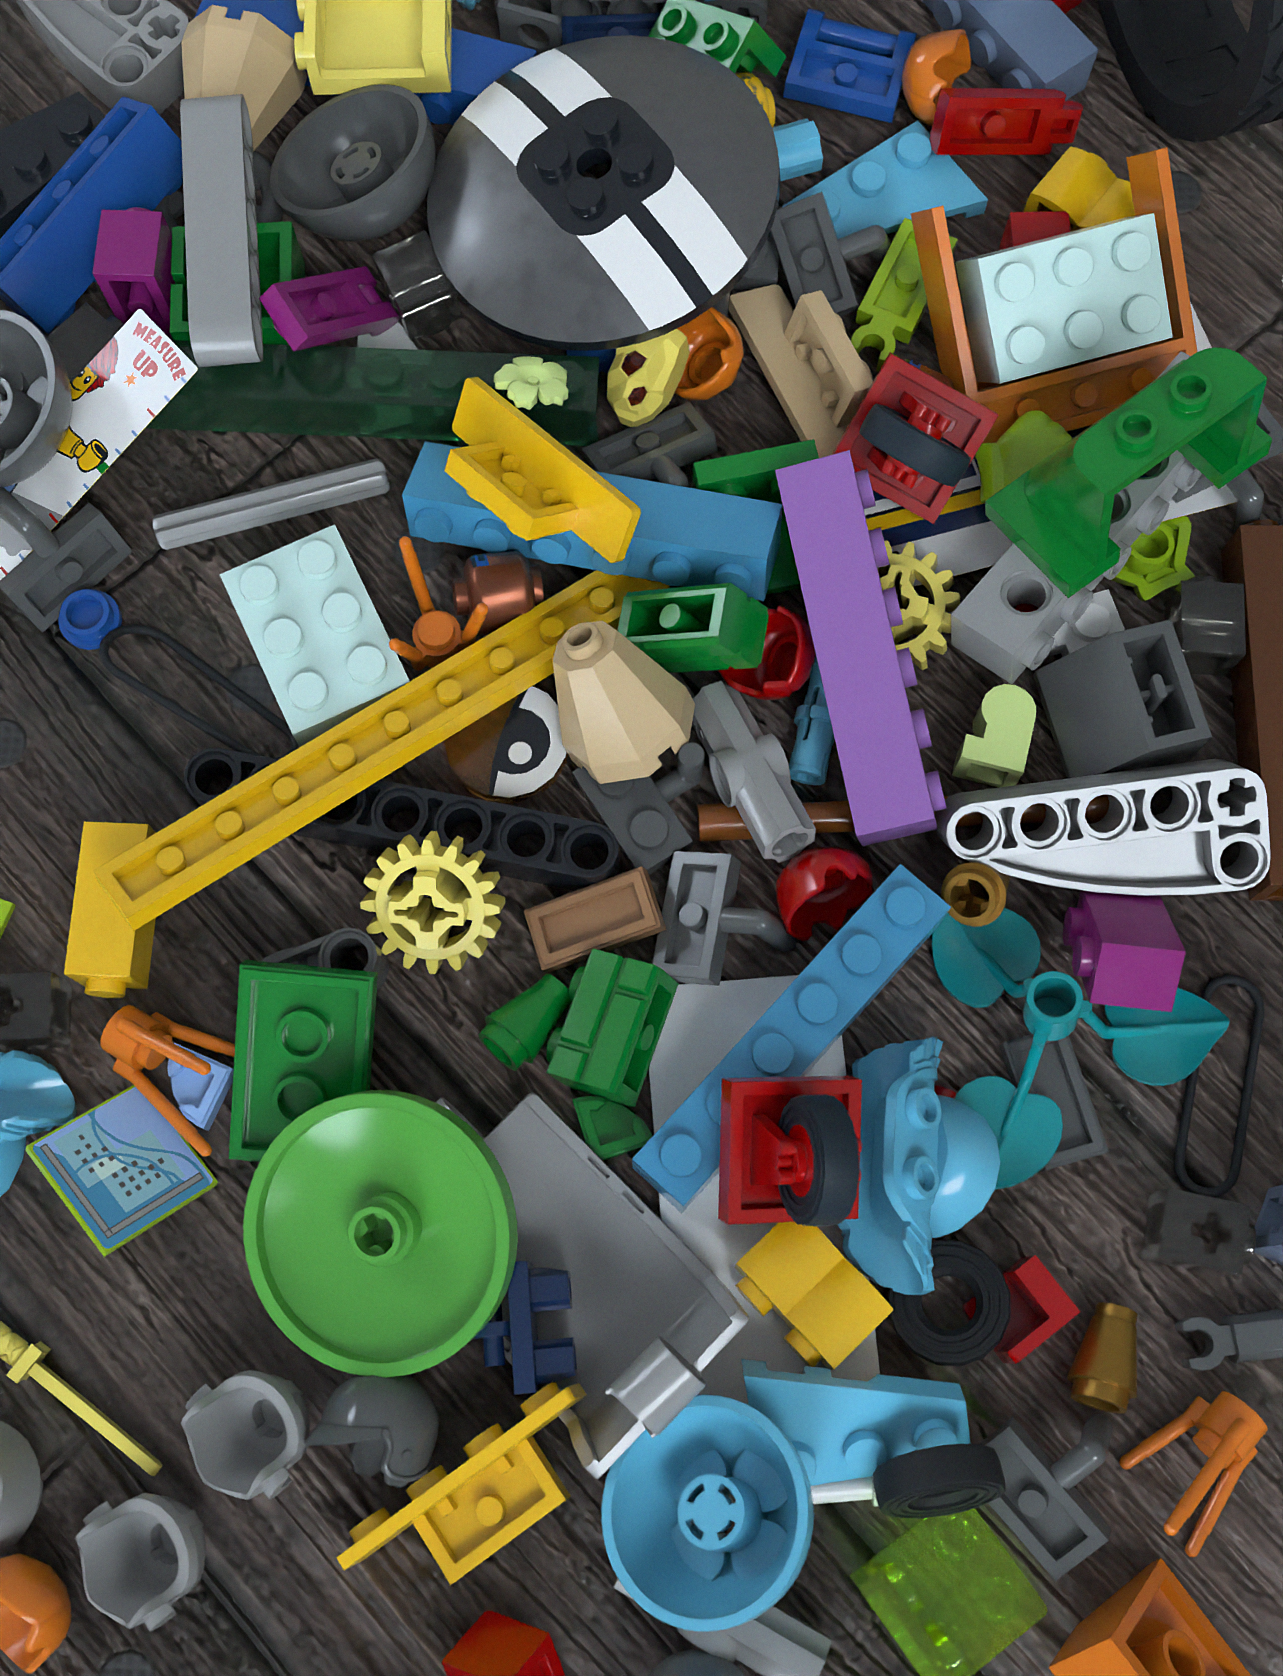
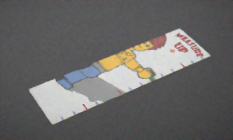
(110, 408)

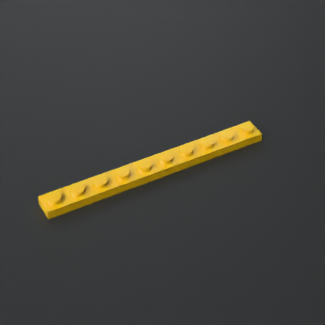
(354, 753)

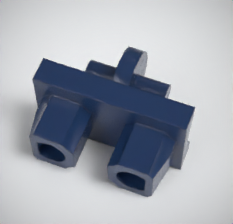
(532, 1359)

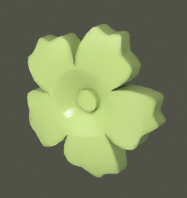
(532, 380)

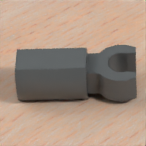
(1239, 1337)

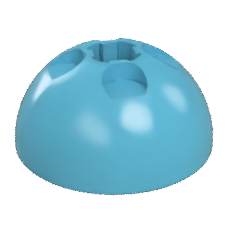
(671, 1511)

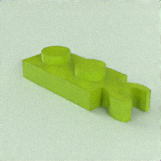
(894, 297)

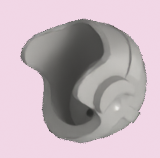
(247, 1433)
(141, 1558)

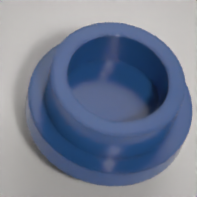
(88, 617)

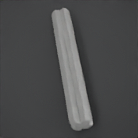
(270, 504)

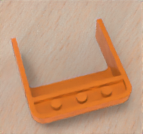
(1081, 391)

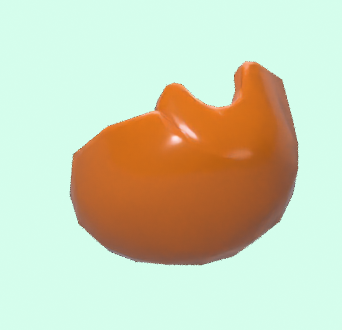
(932, 65)
(713, 356)
(32, 1610)

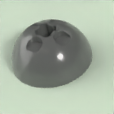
(356, 164)
(32, 399)

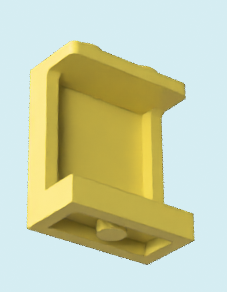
(375, 44)

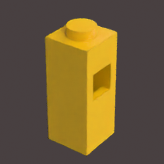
(101, 945)

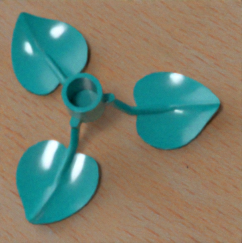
(1147, 1044)

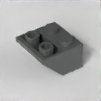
(1123, 703)

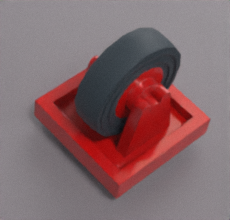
(915, 437)
(790, 1150)

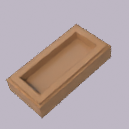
(594, 918)

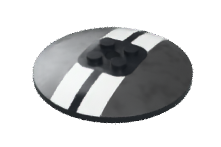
(615, 254)

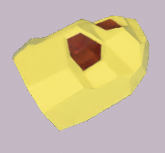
(646, 377)

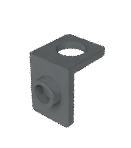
(515, 13)

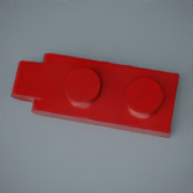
(1002, 121)

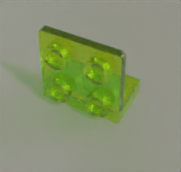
(949, 1594)

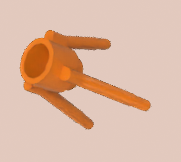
(436, 632)
(145, 1042)
(1227, 1437)

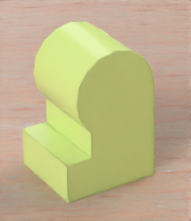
(1000, 740)

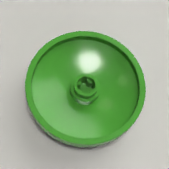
(380, 1233)

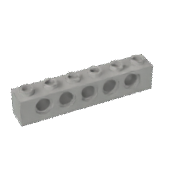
(1011, 640)

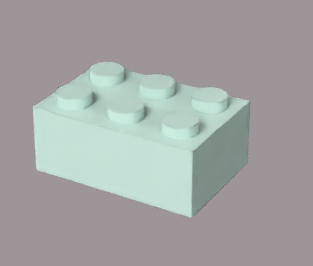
(1065, 299)
(314, 632)

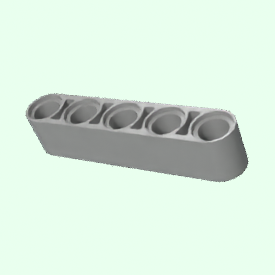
(221, 231)

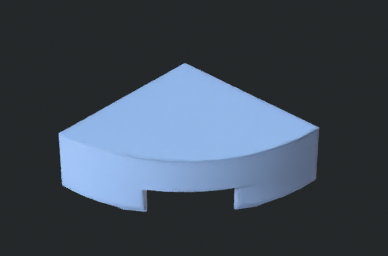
(198, 1094)

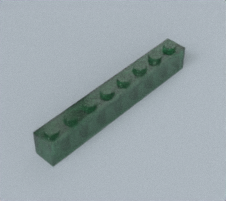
(367, 394)

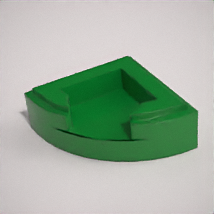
(610, 1127)

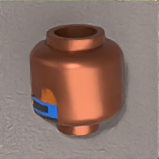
(501, 582)

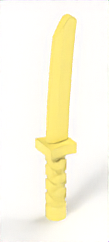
(27, 1362)

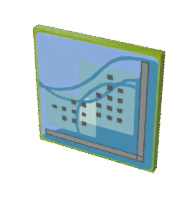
(120, 1168)

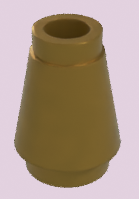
(968, 899)
(1107, 1360)

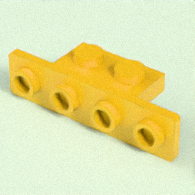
(534, 478)
(484, 1500)

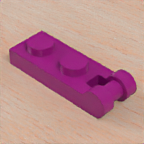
(328, 308)

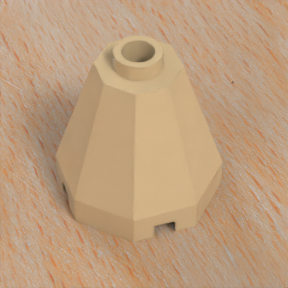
(242, 58)
(616, 704)

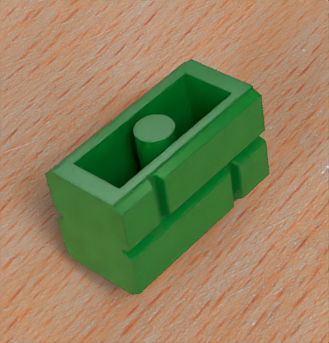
(696, 627)
(611, 1027)

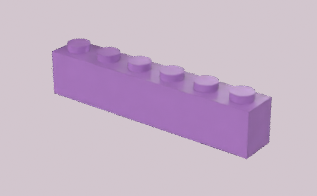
(856, 649)

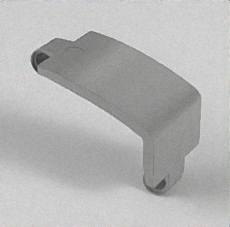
(640, 1297)

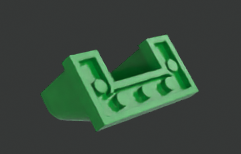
(1065, 502)

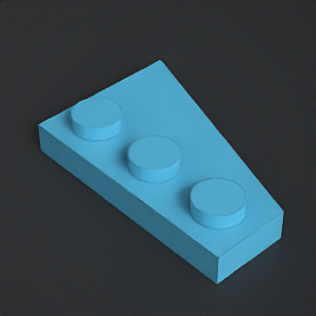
(894, 182)
(855, 1425)

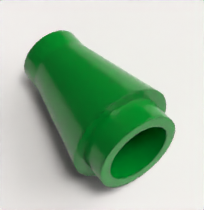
(524, 1023)

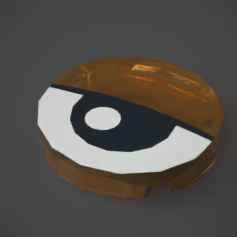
(510, 749)

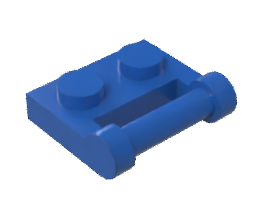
(848, 67)

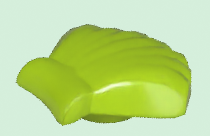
(1017, 451)
(1158, 559)

